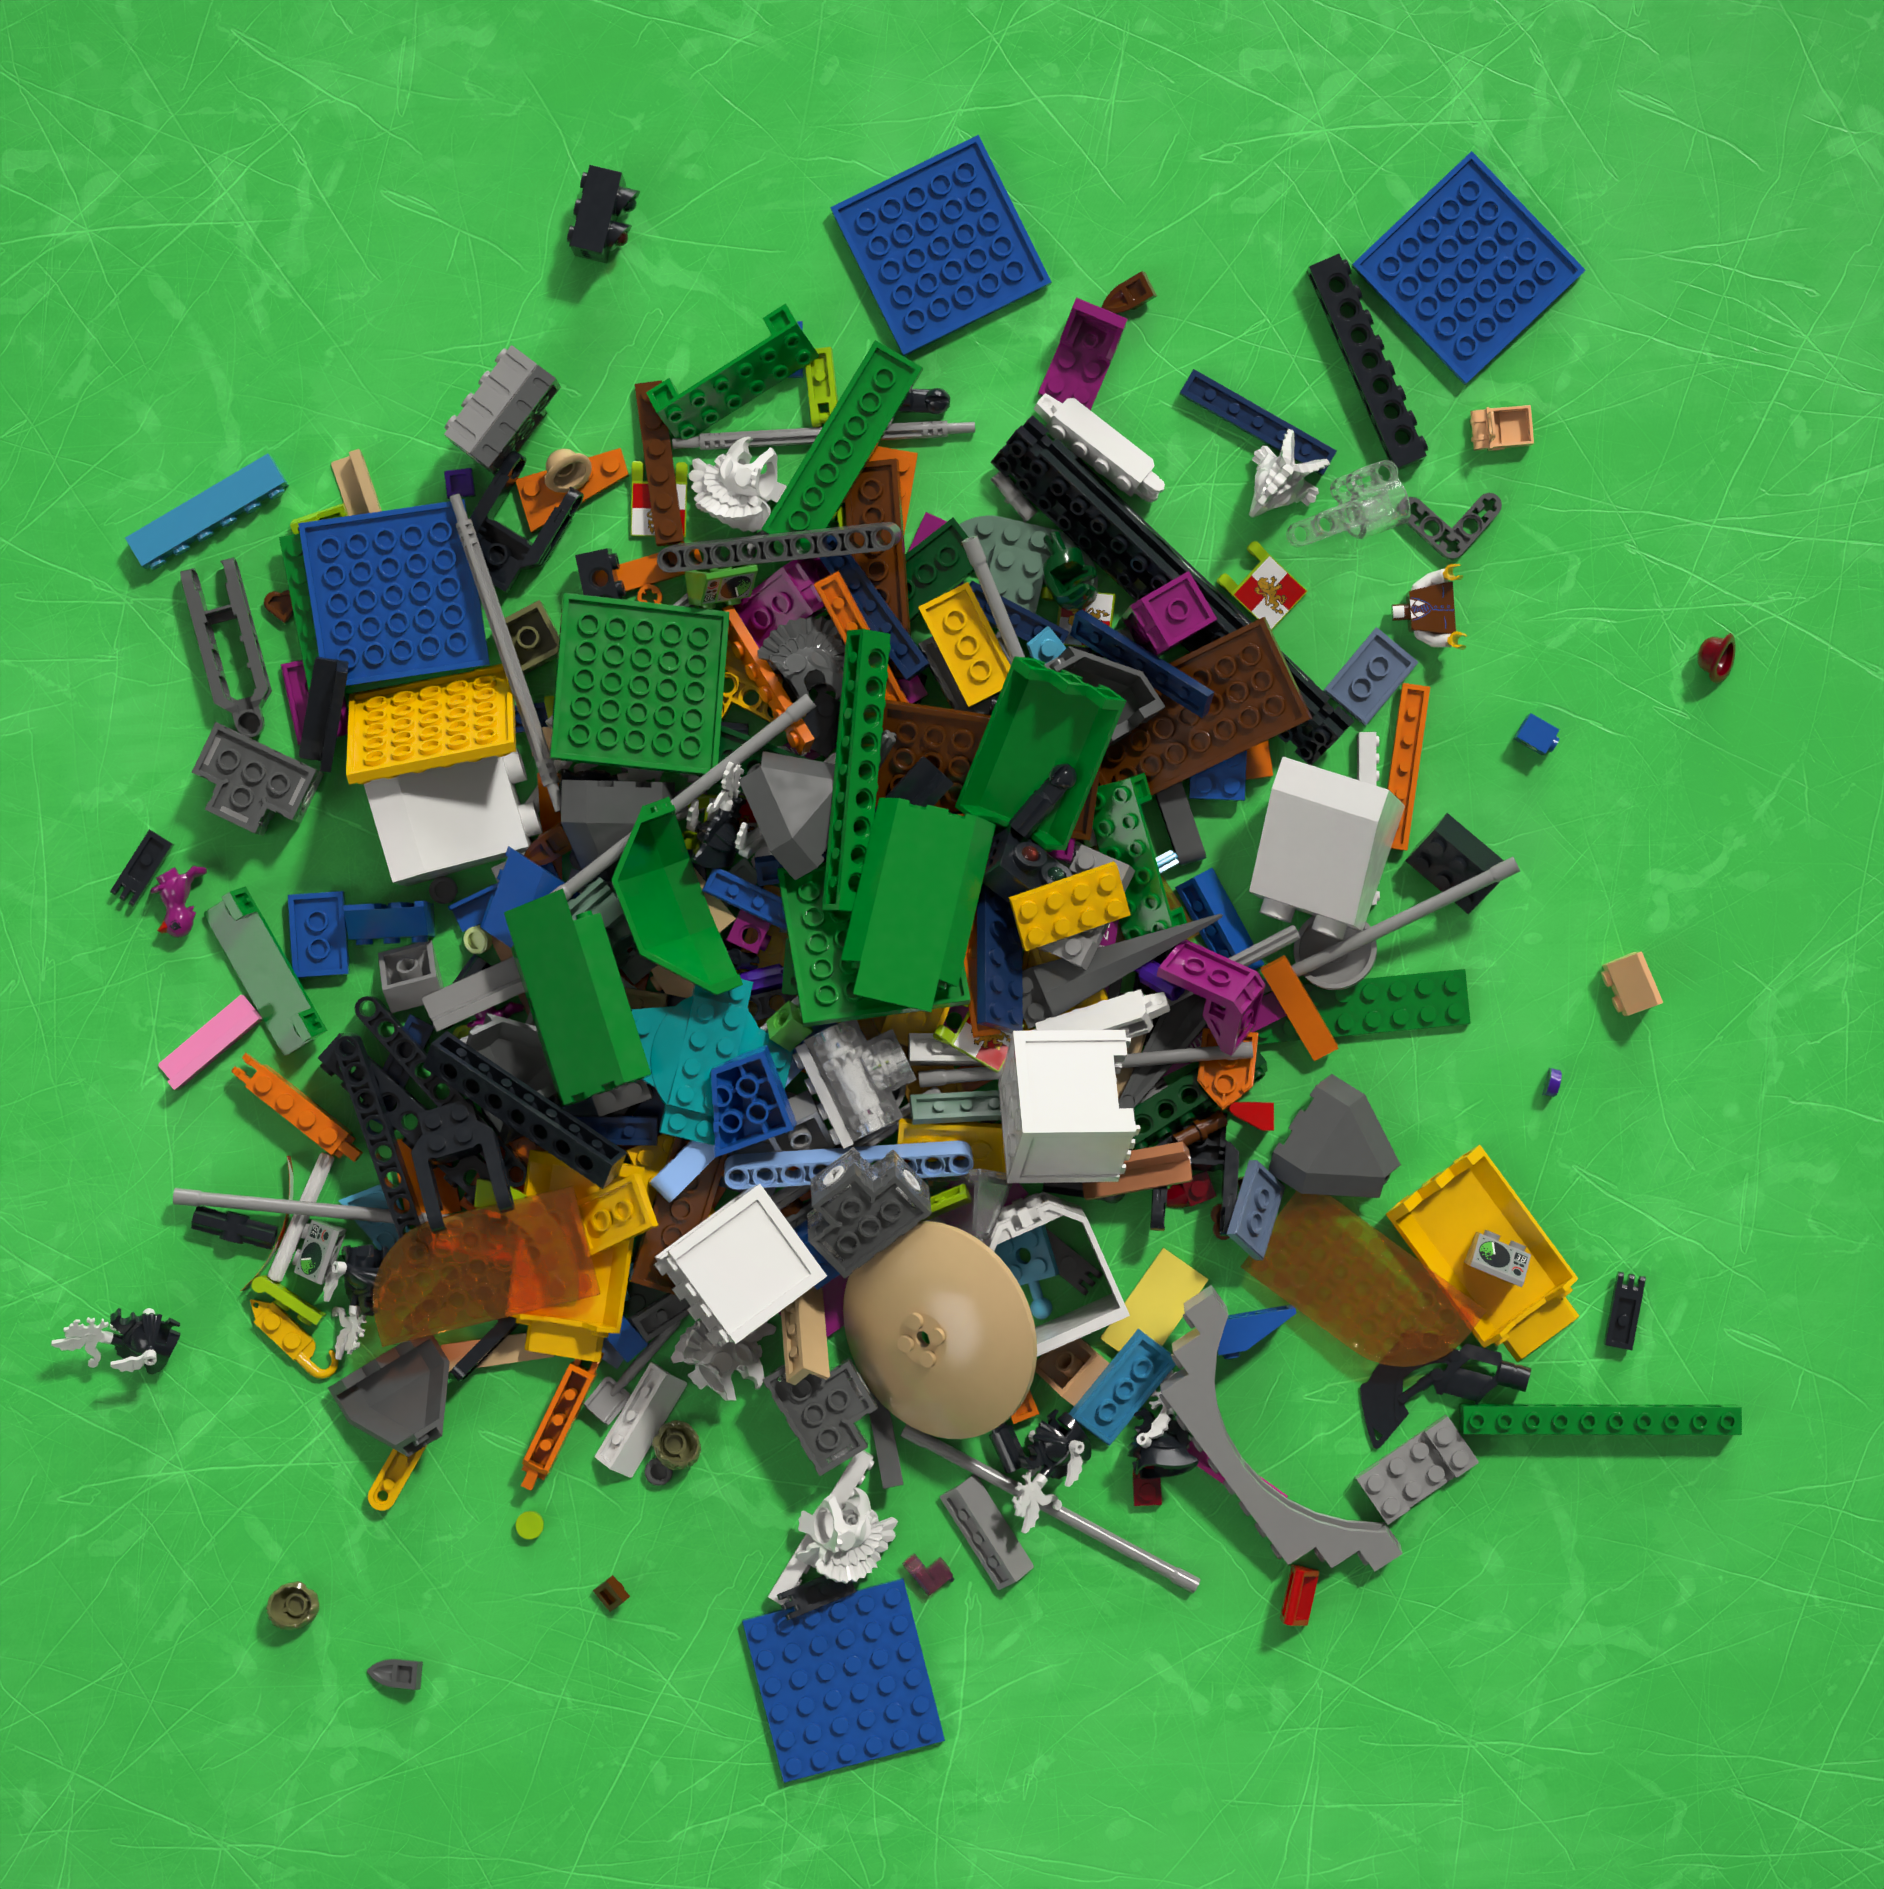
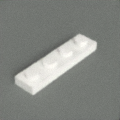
(827, 1107)

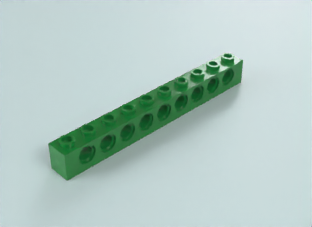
(856, 751)
(1601, 1419)

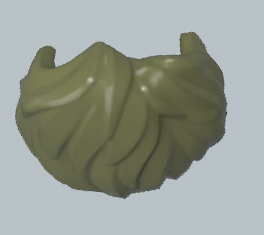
(677, 1445)
(292, 1606)

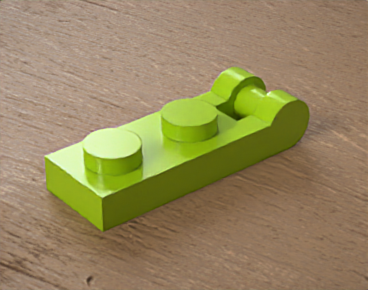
(821, 385)
(287, 1299)

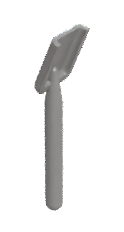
(610, 1395)

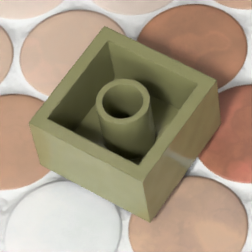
(533, 636)

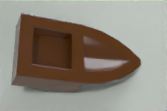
(1130, 294)
(549, 846)

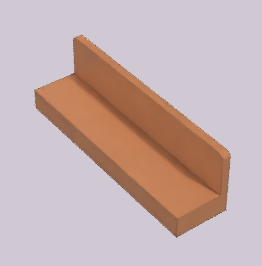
(1147, 1170)

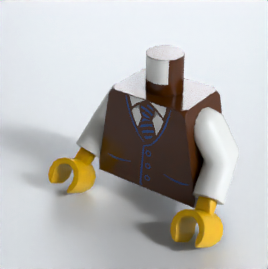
(1432, 609)

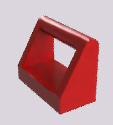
(1254, 1113)
(1299, 1595)

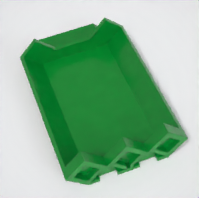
(1034, 726)
(916, 902)
(575, 998)

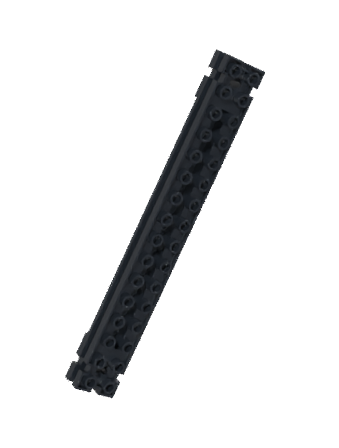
(1140, 557)

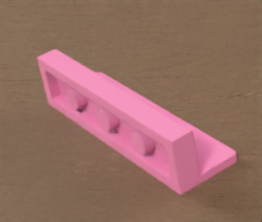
(210, 1042)

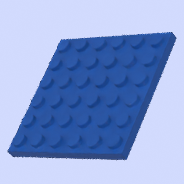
(941, 245)
(1468, 268)
(393, 593)
(844, 1681)

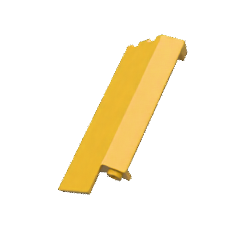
(1440, 1228)
(578, 1326)

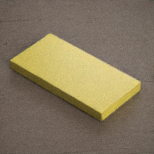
(1157, 1301)

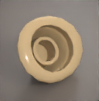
(567, 469)

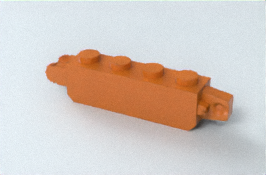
(298, 1109)
(558, 1421)

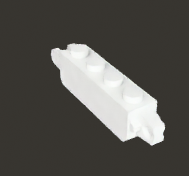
(1101, 447)
(1126, 1012)

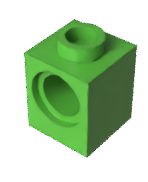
(786, 1026)

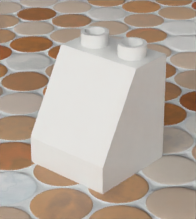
(451, 817)
(1323, 847)

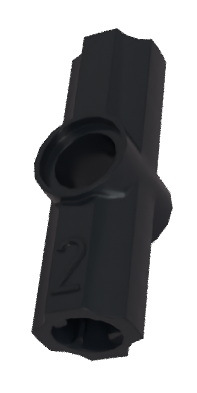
(234, 1227)

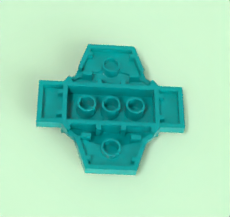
(690, 1041)

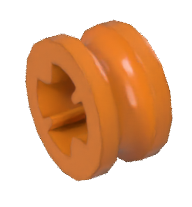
(655, 590)

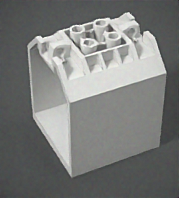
(1039, 1210)

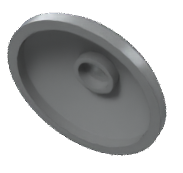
(1340, 972)

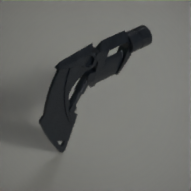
(1384, 1395)

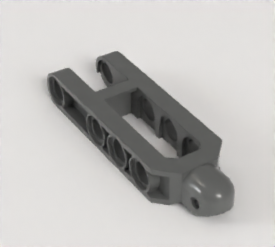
(245, 711)

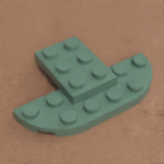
(1017, 556)

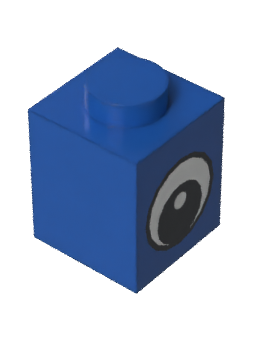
(1537, 734)

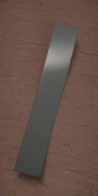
(886, 1446)

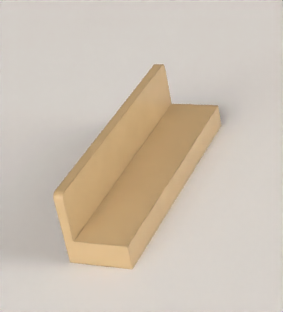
(355, 484)
(805, 1337)

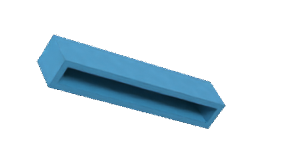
(206, 512)

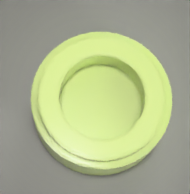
(477, 940)

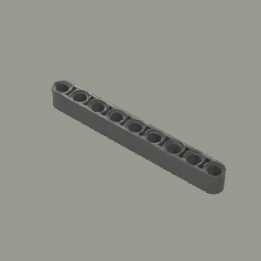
(765, 547)
(1178, 815)

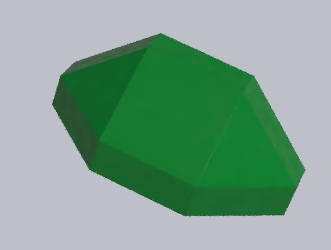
(668, 905)

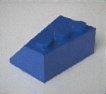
(518, 884)
(390, 922)
(748, 1102)

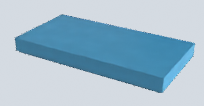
(1123, 1387)

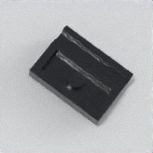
(824, 723)

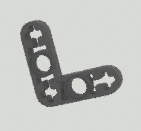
(1456, 532)

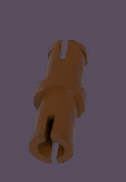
(1201, 1129)

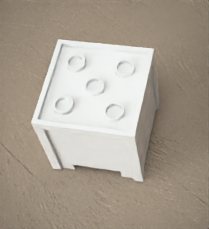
(1064, 1107)
(739, 1267)

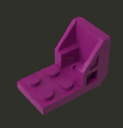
(1083, 353)
(782, 598)
(1168, 615)
(1222, 984)

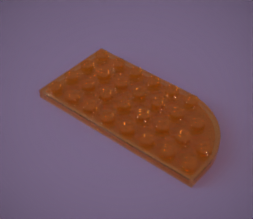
(484, 1267)
(1362, 1285)

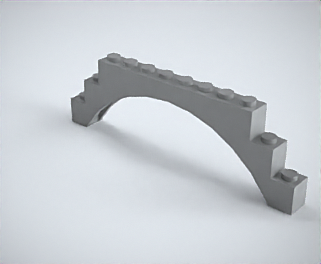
(1287, 1524)

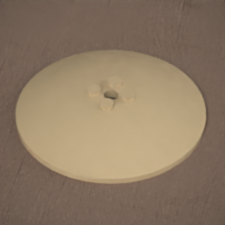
(975, 1323)

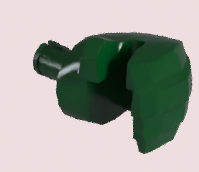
(1065, 573)

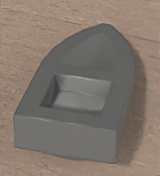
(398, 1673)

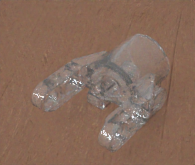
(1362, 509)

